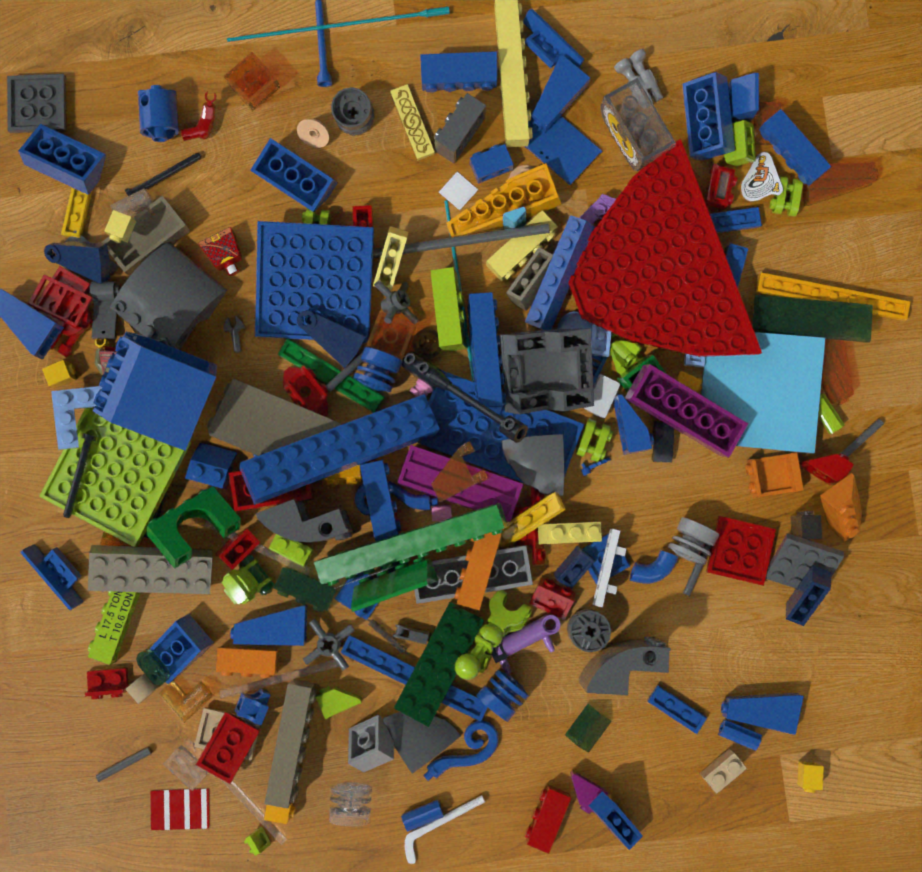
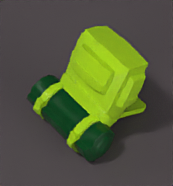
(247, 581)

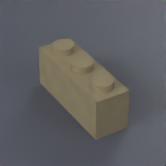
(529, 280)

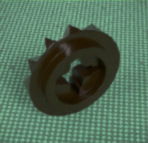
(418, 341)

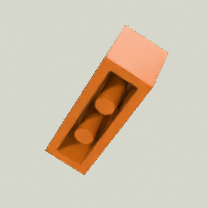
(247, 661)

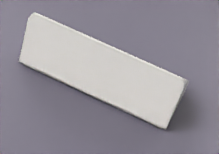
(604, 394)

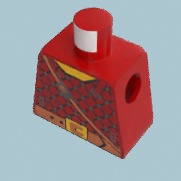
(223, 250)

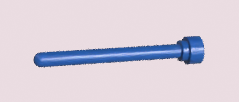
(324, 78)

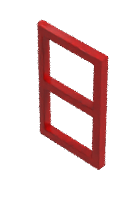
(62, 297)

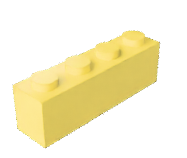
(517, 250)

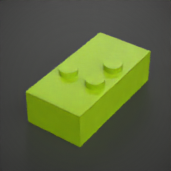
(448, 309)

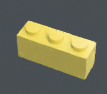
(391, 257)
(569, 533)

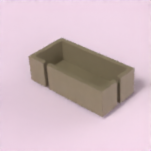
(148, 235)

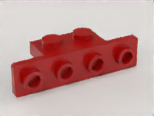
(538, 551)

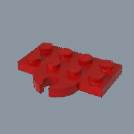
(71, 305)

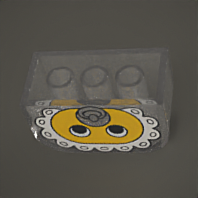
(635, 124)

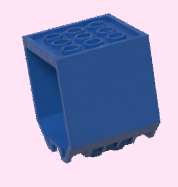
(154, 389)

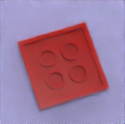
(741, 550)

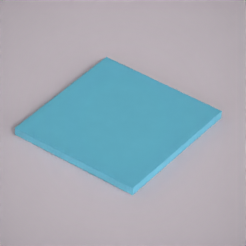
(771, 391)

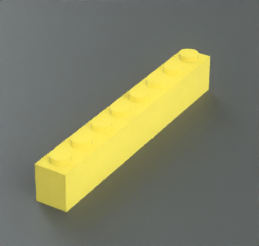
(512, 73)

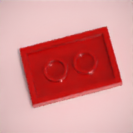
(228, 747)

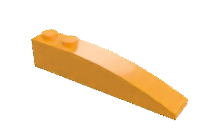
(529, 190)

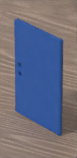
(565, 147)

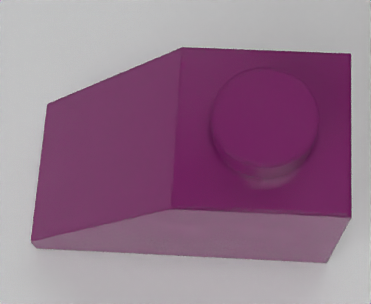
(585, 790)

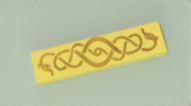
(412, 122)

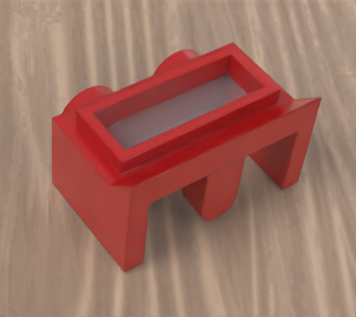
(720, 187)

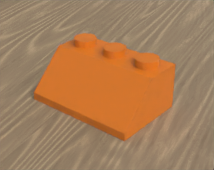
(843, 508)

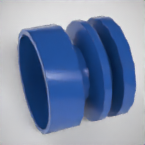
(377, 369)
(502, 695)

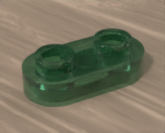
(153, 667)

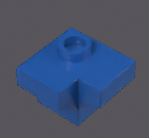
(253, 706)

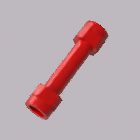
(65, 349)

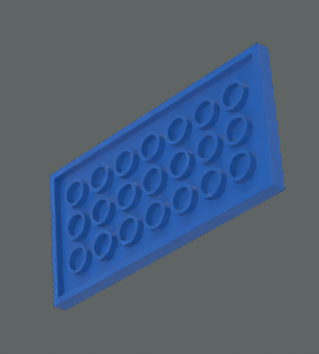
(461, 425)

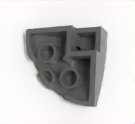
(538, 461)
(417, 742)

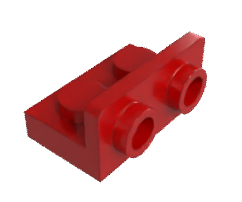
(552, 598)
(107, 682)

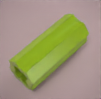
(828, 415)

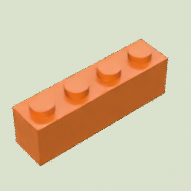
(477, 572)

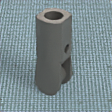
(415, 635)

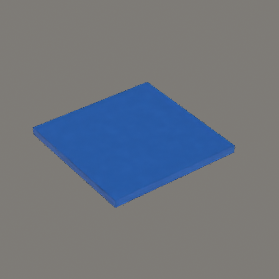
(315, 271)

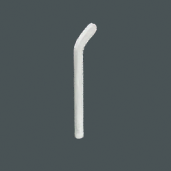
(409, 841)

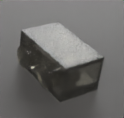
(806, 525)

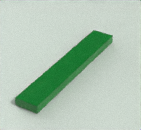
(326, 372)

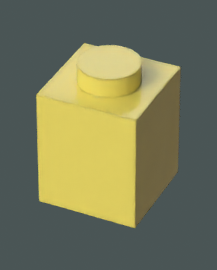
(120, 227)

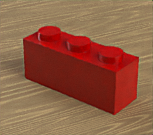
(547, 818)

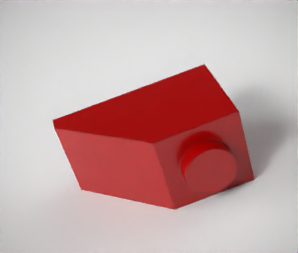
(237, 548)

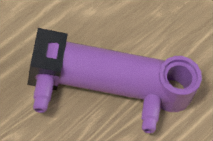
(522, 638)

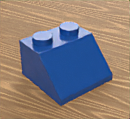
(744, 97)
(211, 465)

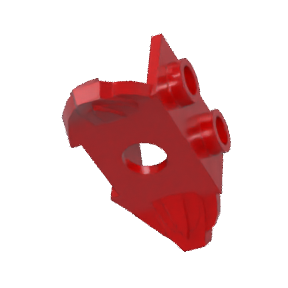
(297, 378)

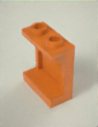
(774, 475)

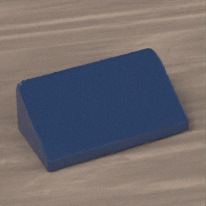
(574, 567)

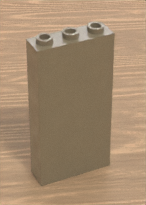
(261, 420)

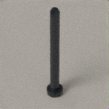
(165, 174)
(78, 474)

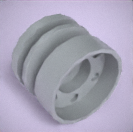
(693, 541)

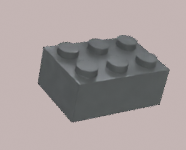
(459, 127)

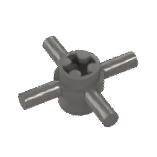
(395, 302)
(322, 650)

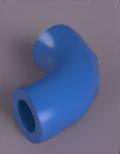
(656, 571)

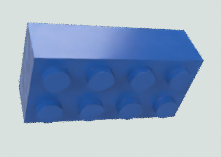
(708, 116)

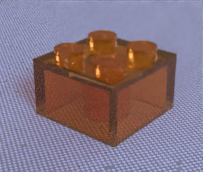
(252, 81)
(391, 337)

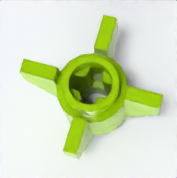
(625, 354)

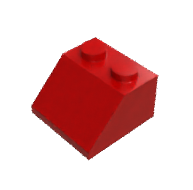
(829, 469)

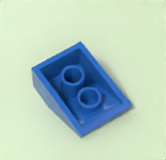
(632, 430)
(181, 645)

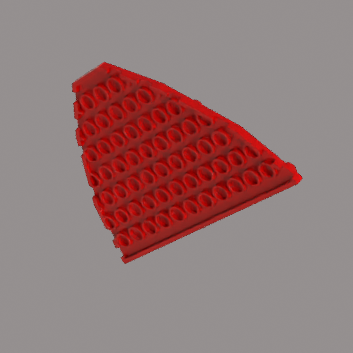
(661, 269)

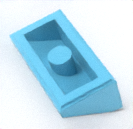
(514, 218)

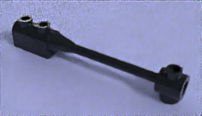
(436, 378)

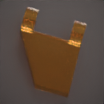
(456, 476)

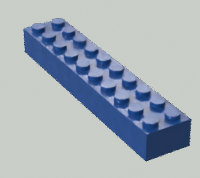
(338, 449)

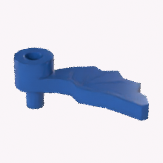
(586, 470)

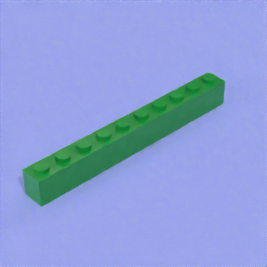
(411, 543)

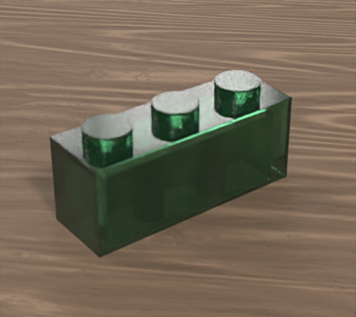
(305, 589)

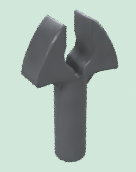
(234, 333)

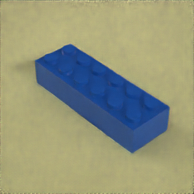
(485, 351)

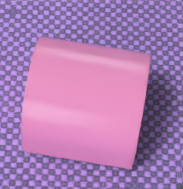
(441, 512)

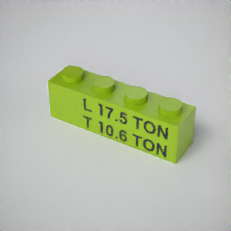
(113, 626)

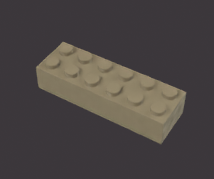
(147, 571)
(290, 743)

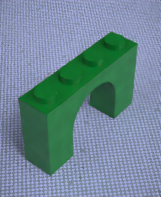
(206, 505)

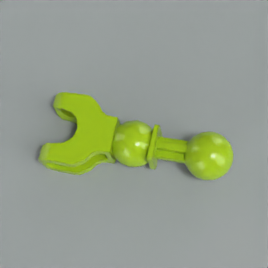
(491, 634)

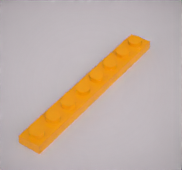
(795, 288)

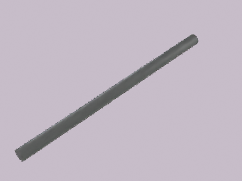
(470, 239)

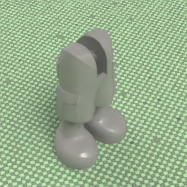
(645, 76)

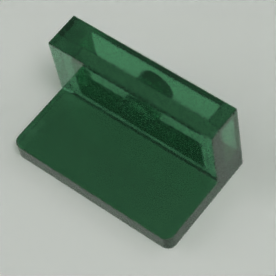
(587, 728)

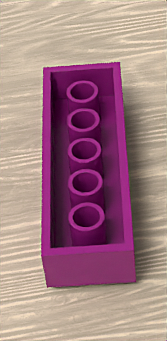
(686, 410)

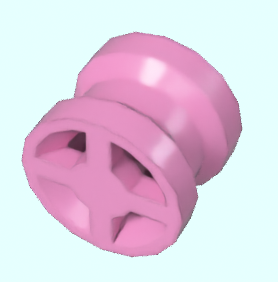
(420, 389)

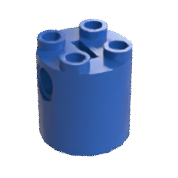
(158, 113)

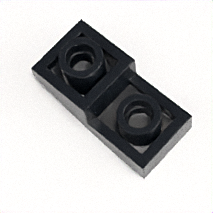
(663, 442)

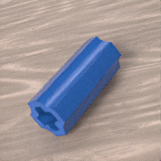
(740, 734)
(422, 815)

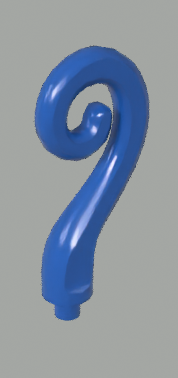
(419, 502)
(443, 763)

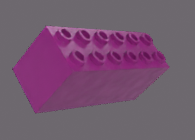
(423, 467)

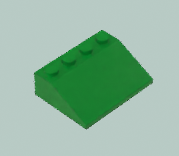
(393, 584)

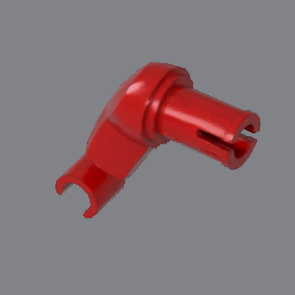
(205, 123)

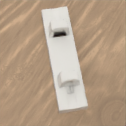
(610, 551)

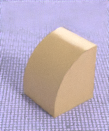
(141, 688)

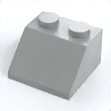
(370, 744)

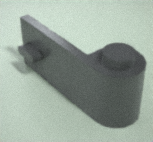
(103, 316)

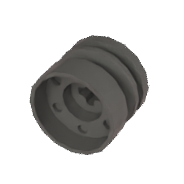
(345, 104)
(578, 626)

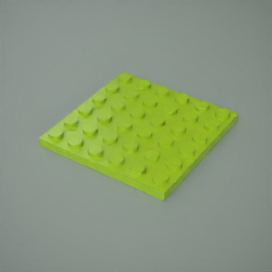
(120, 480)

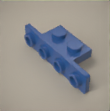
(547, 42)
(56, 572)

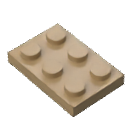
(208, 724)

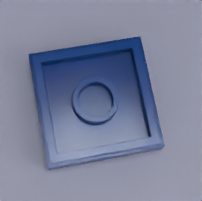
(596, 551)

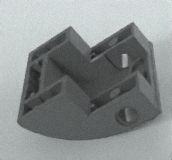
(168, 296)
(547, 370)
(294, 523)
(610, 667)

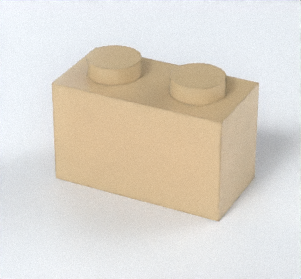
(723, 771)

